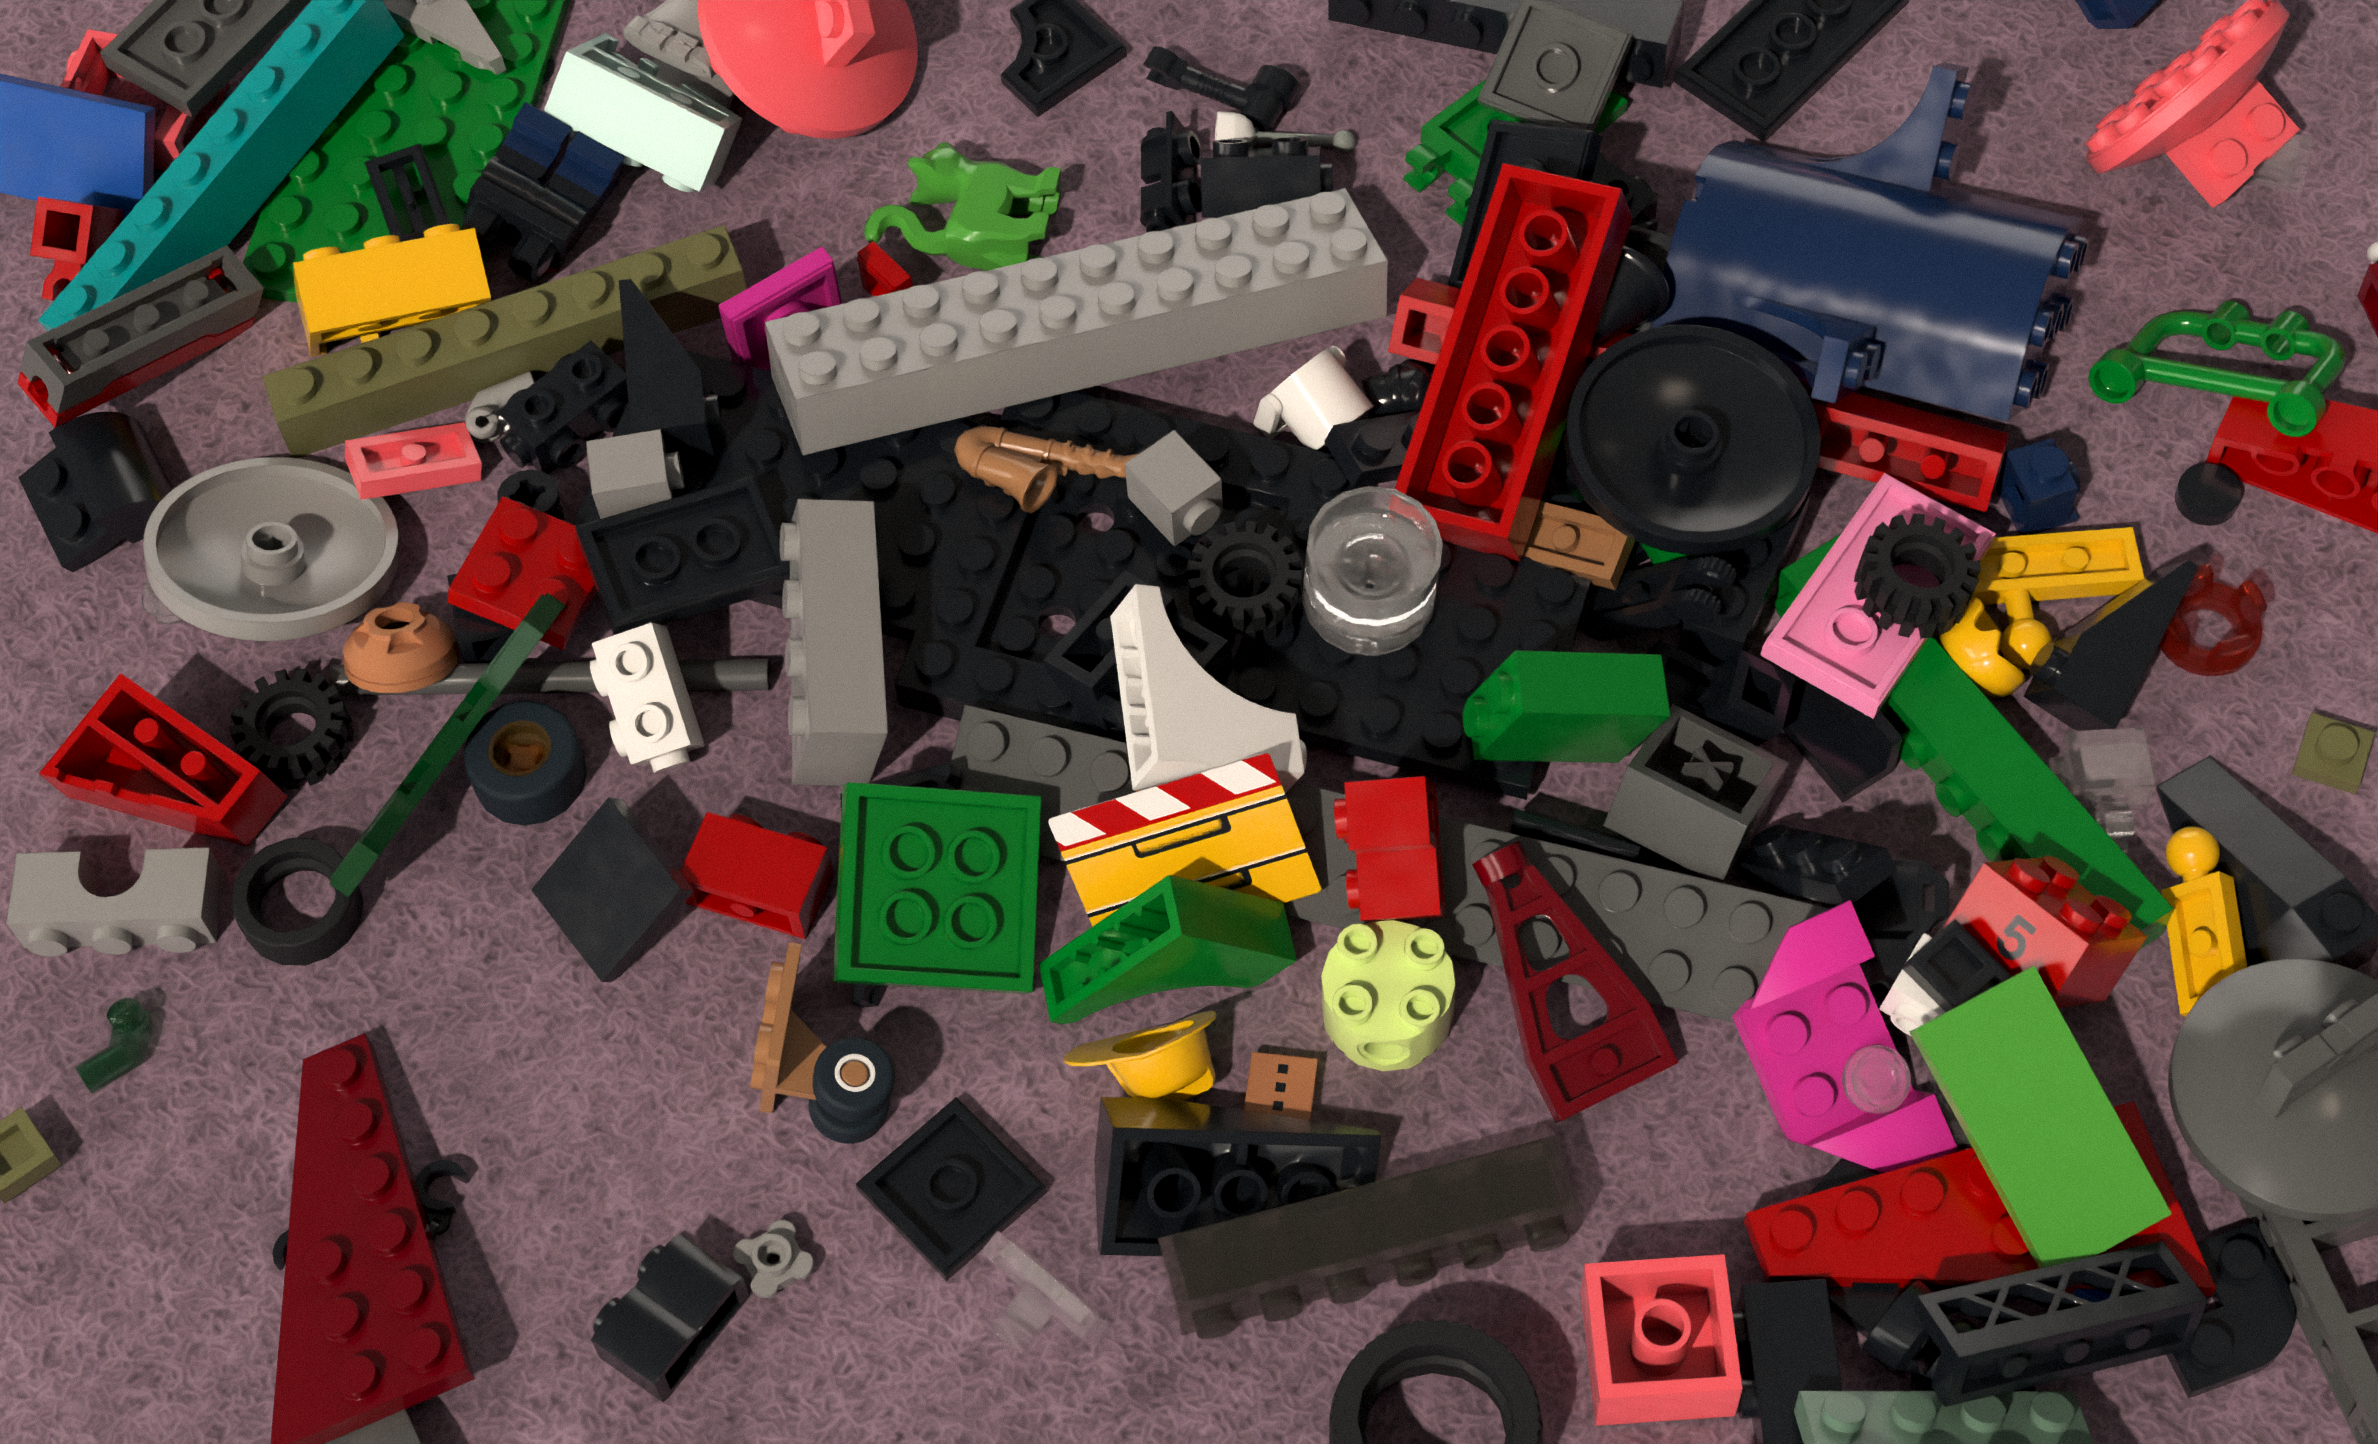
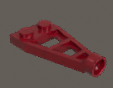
(1601, 1061)

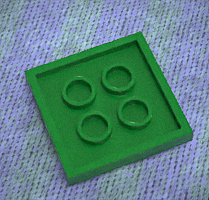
(937, 888)

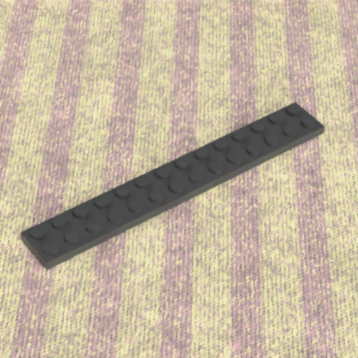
(1669, 932)

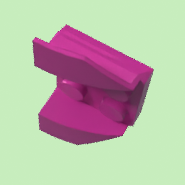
(1803, 1030)

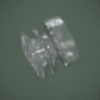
(1379, 541)

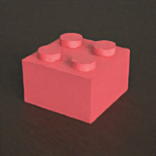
(1660, 1340)

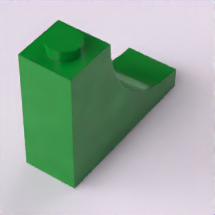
(1168, 940)

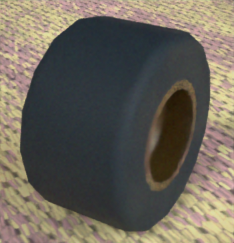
(529, 740)

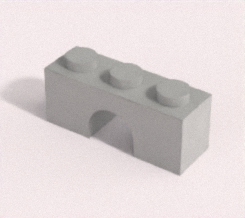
(168, 906)

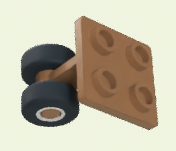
(845, 1082)

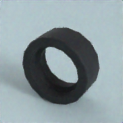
(307, 944)

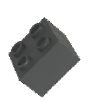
(1696, 794)

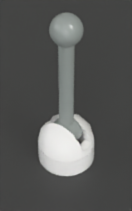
(1237, 126)

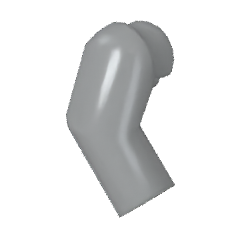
(482, 414)

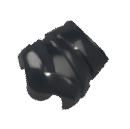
(1397, 390)

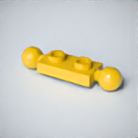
(2205, 918)

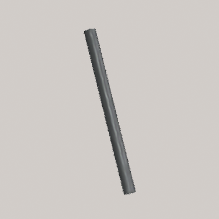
(577, 678)

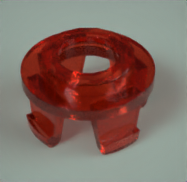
(2238, 606)

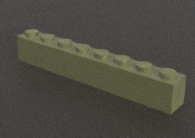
(489, 343)

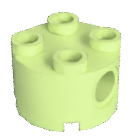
(1388, 994)

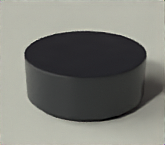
(2207, 494)

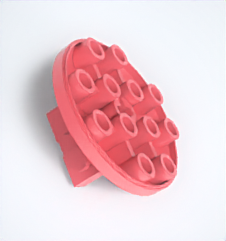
(813, 62)
(2204, 108)

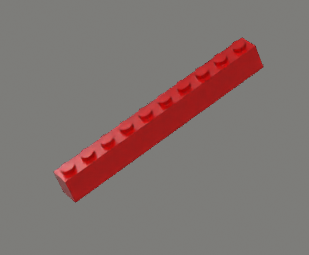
(1857, 434)

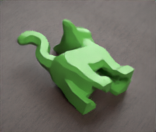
(982, 221)

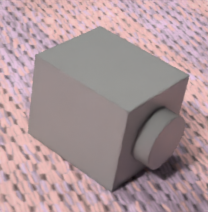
(632, 472)
(1174, 488)

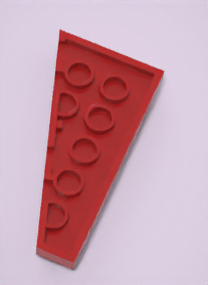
(1937, 1227)

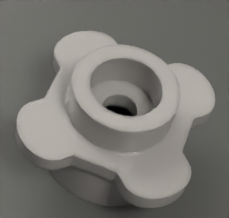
(773, 1277)

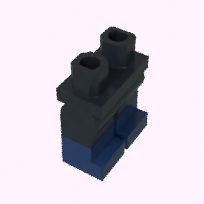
(524, 212)

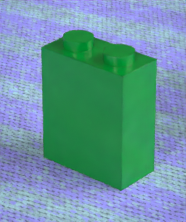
(1567, 707)

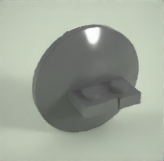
(2283, 1087)

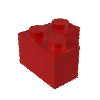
(1396, 848)

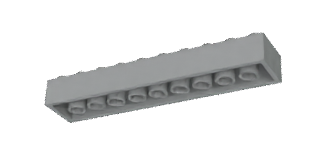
(1075, 320)

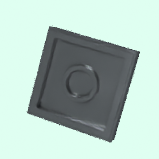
(1555, 67)

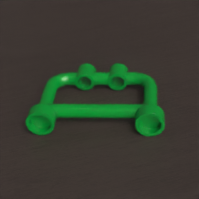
(2293, 405)

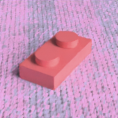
(412, 460)

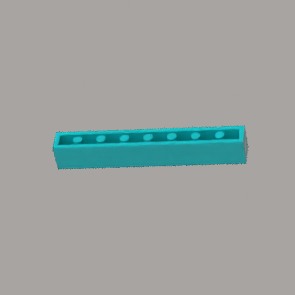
(239, 152)

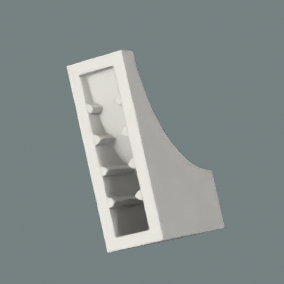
(1179, 714)

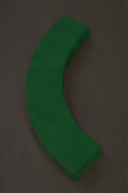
(445, 744)

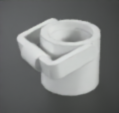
(1313, 401)

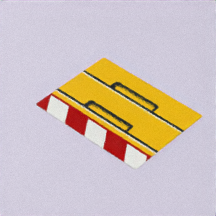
(1209, 827)

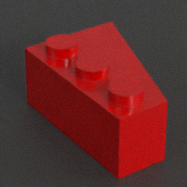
(162, 768)

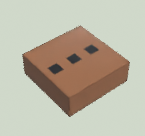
(1281, 1085)

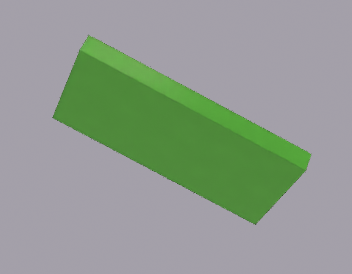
(2040, 1121)

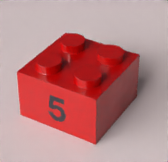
(2044, 919)

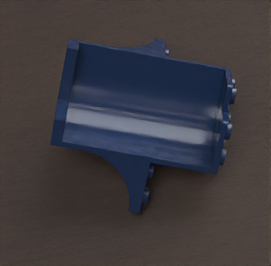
(1875, 268)

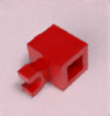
(69, 235)

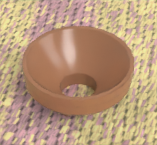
(399, 650)

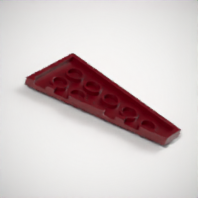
(363, 1284)

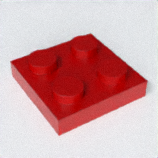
(516, 562)

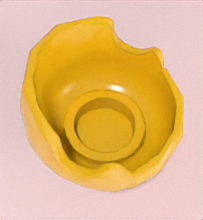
(1977, 651)

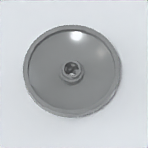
(270, 549)

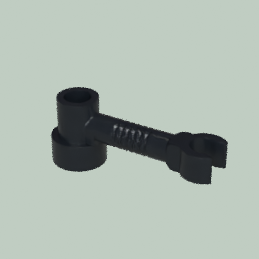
(1260, 101)

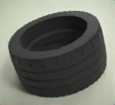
(1442, 1350)

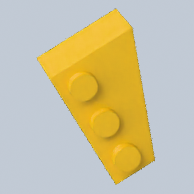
(388, 285)

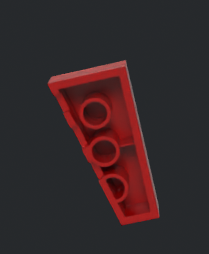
(2324, 470)

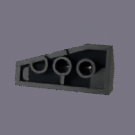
(2285, 890)
(1197, 1164)

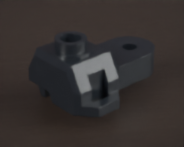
(1896, 919)

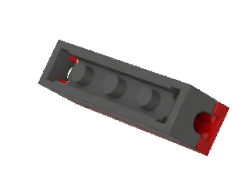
(139, 336)

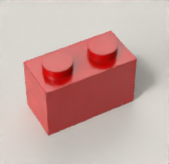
(757, 873)

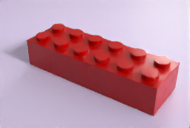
(1514, 357)

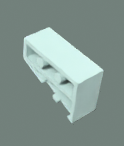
(642, 115)

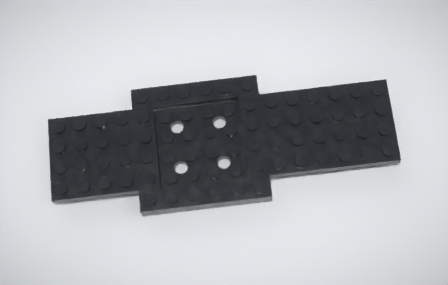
(979, 575)

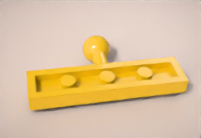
(2053, 569)

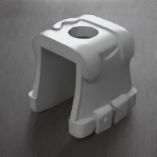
(675, 40)

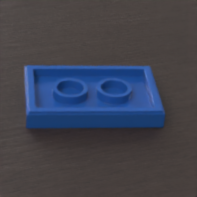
(74, 145)

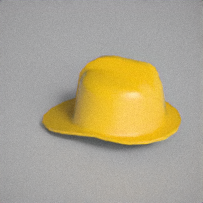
(1155, 1061)

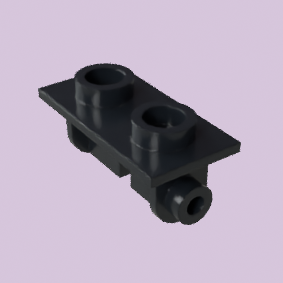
(1172, 158)

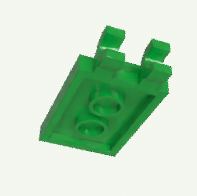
(1456, 144)

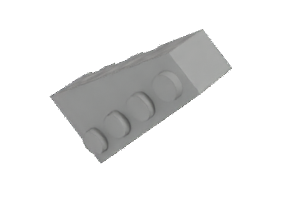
(833, 642)

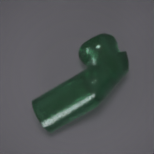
(126, 1045)

